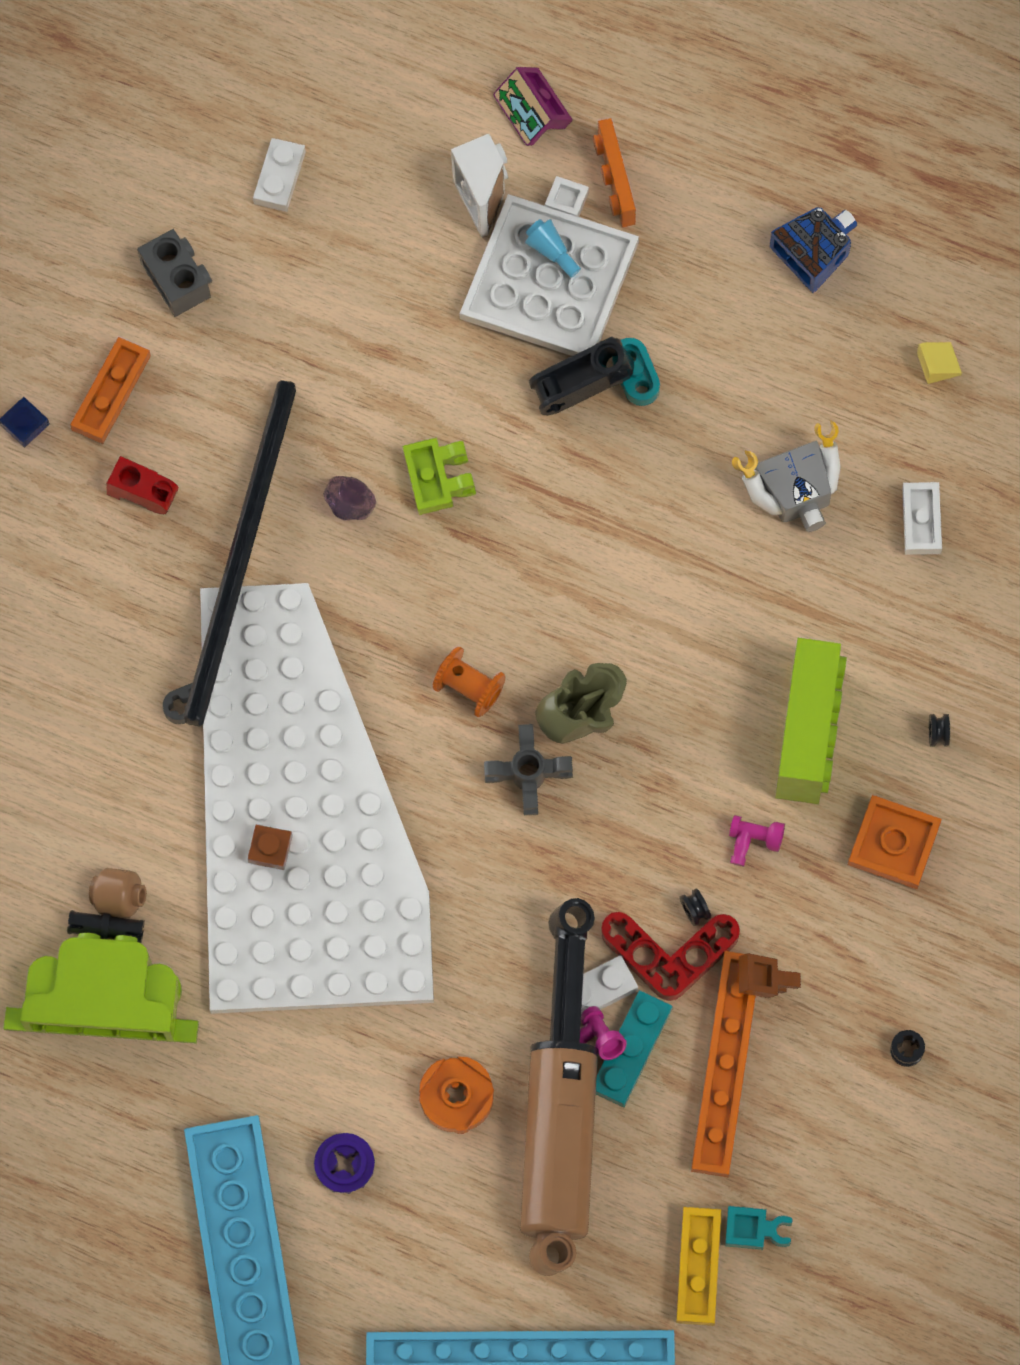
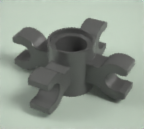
(547, 768)

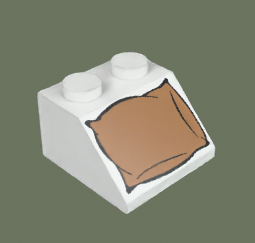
(480, 179)

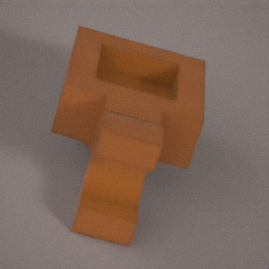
(762, 978)

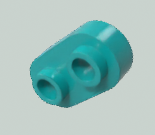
(643, 374)

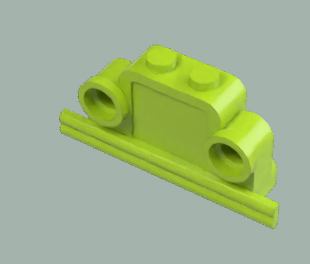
(102, 992)

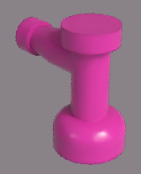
(744, 831)
(609, 1042)

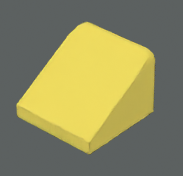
(938, 361)

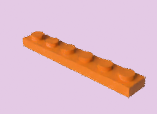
(724, 1073)

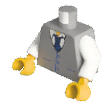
(795, 481)

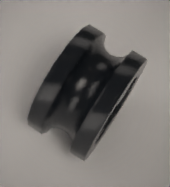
(939, 730)
(695, 907)
(917, 1053)

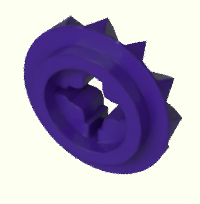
(347, 1146)

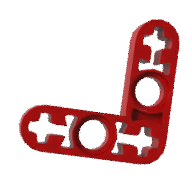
(677, 963)

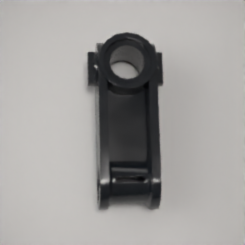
(581, 376)

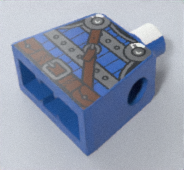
(814, 245)

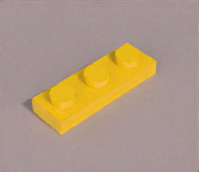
(698, 1266)

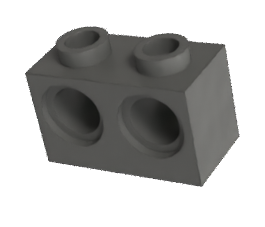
(170, 274)

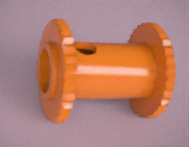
(470, 682)

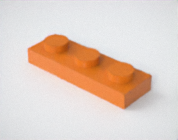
(614, 173)
(110, 390)

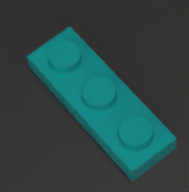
(641, 1031)

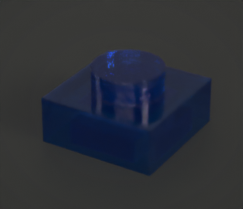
(24, 422)

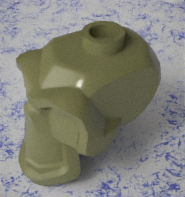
(582, 703)

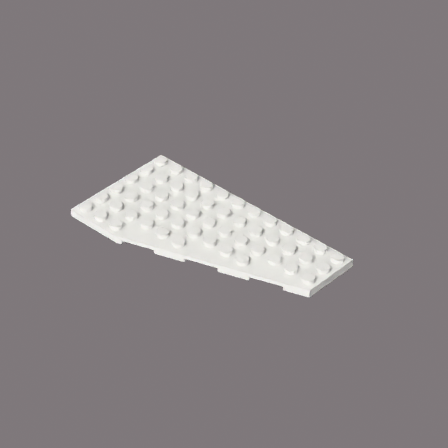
(294, 756)

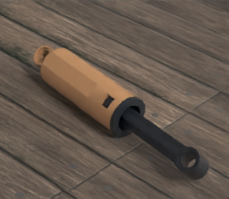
(560, 1108)

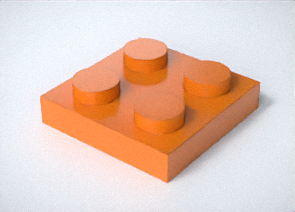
(894, 842)

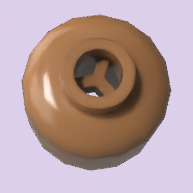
(117, 892)

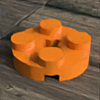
(452, 1073)

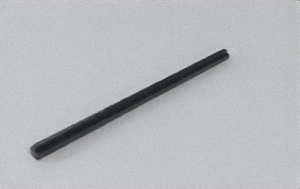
(239, 554)

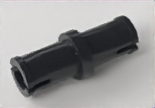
(104, 925)

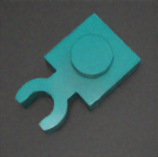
(749, 1228)

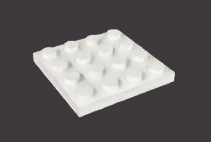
(534, 297)

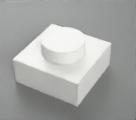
(567, 196)

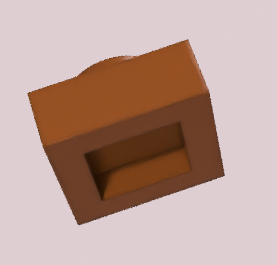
(270, 847)

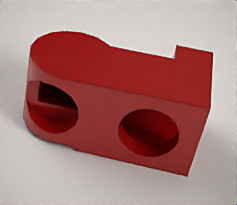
(141, 486)

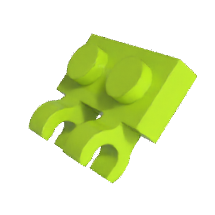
(428, 476)

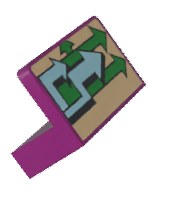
(531, 104)

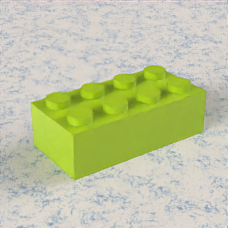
(808, 727)

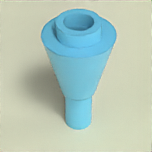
(546, 240)

